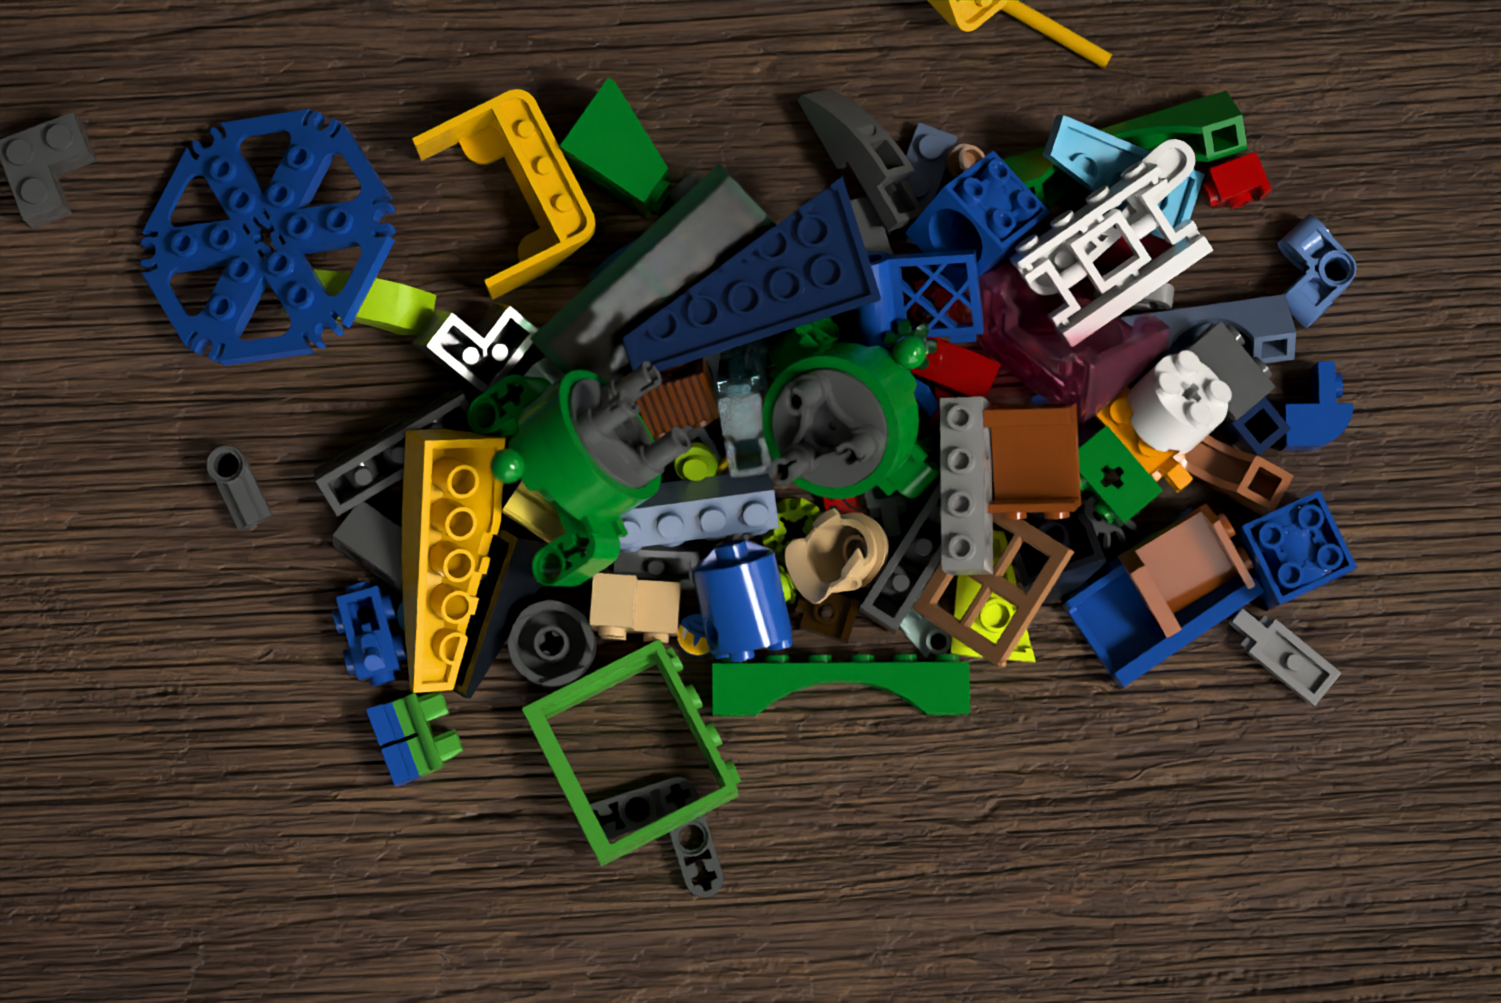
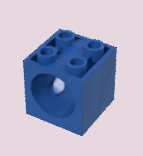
(981, 212)
(1295, 550)

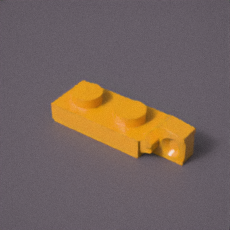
(1156, 463)

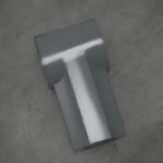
(240, 490)

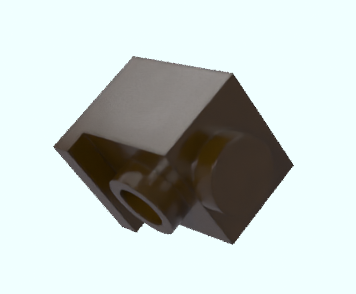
(837, 627)

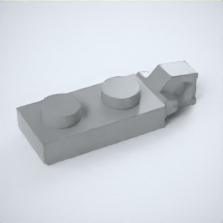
(1285, 656)

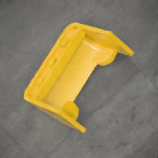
(517, 130)

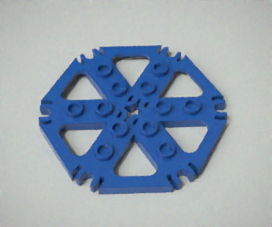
(290, 220)

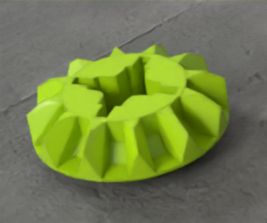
(792, 511)

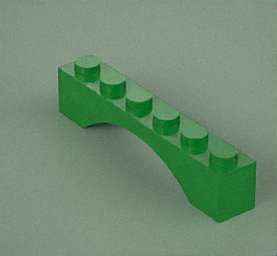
(1208, 125)
(930, 687)

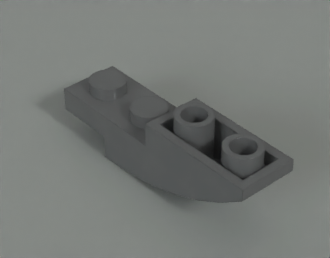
(864, 145)

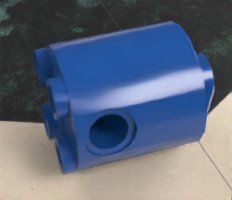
(741, 600)

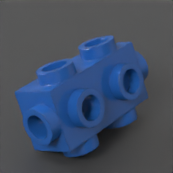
(373, 647)

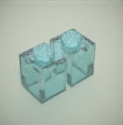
(744, 439)

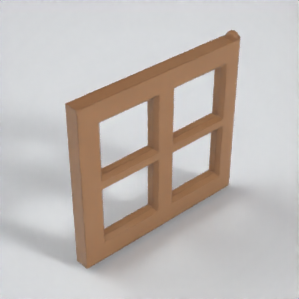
(1026, 603)

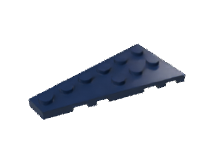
(782, 280)

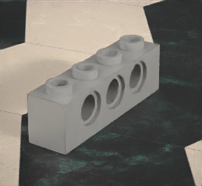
(965, 487)

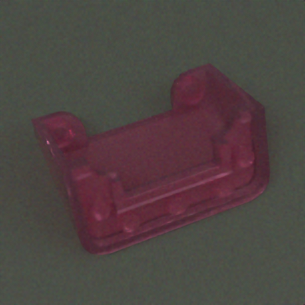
(1030, 348)

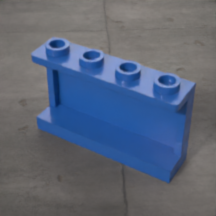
(1123, 630)

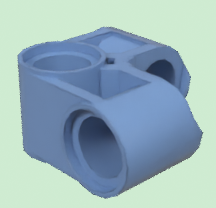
(1310, 249)

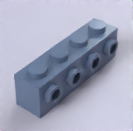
(701, 511)

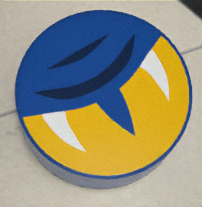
(692, 636)

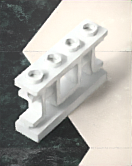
(1128, 282)

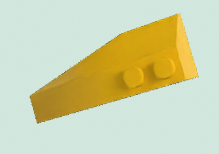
(446, 536)

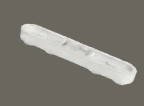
(1176, 162)

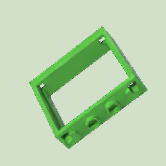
(687, 702)

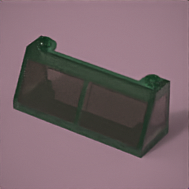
(660, 266)

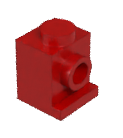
(1236, 182)

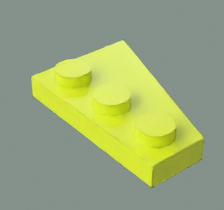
(994, 614)

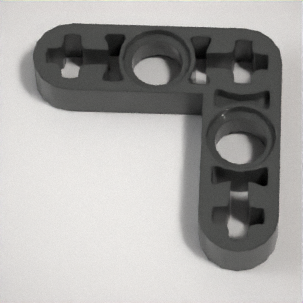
(656, 797)

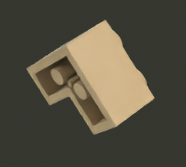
(634, 607)

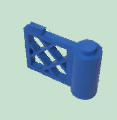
(883, 315)

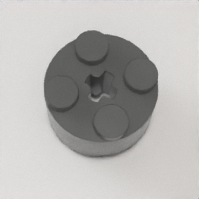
(530, 634)

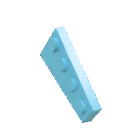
(1100, 159)

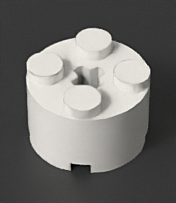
(1178, 403)

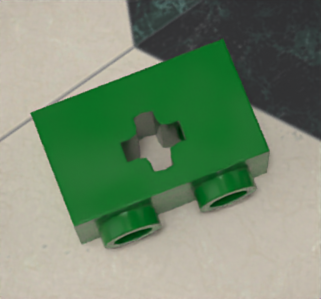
(1135, 484)

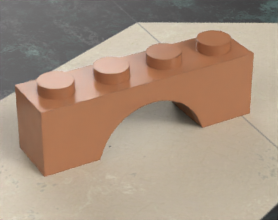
(1237, 475)

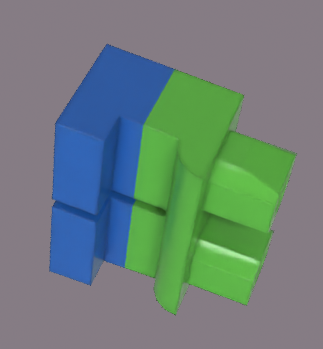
(410, 718)

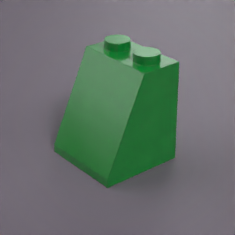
(617, 154)

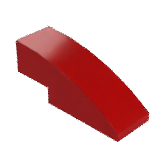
(958, 370)

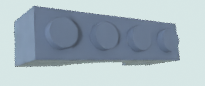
(1261, 321)

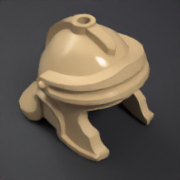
(837, 555)

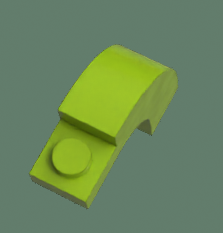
(387, 304)

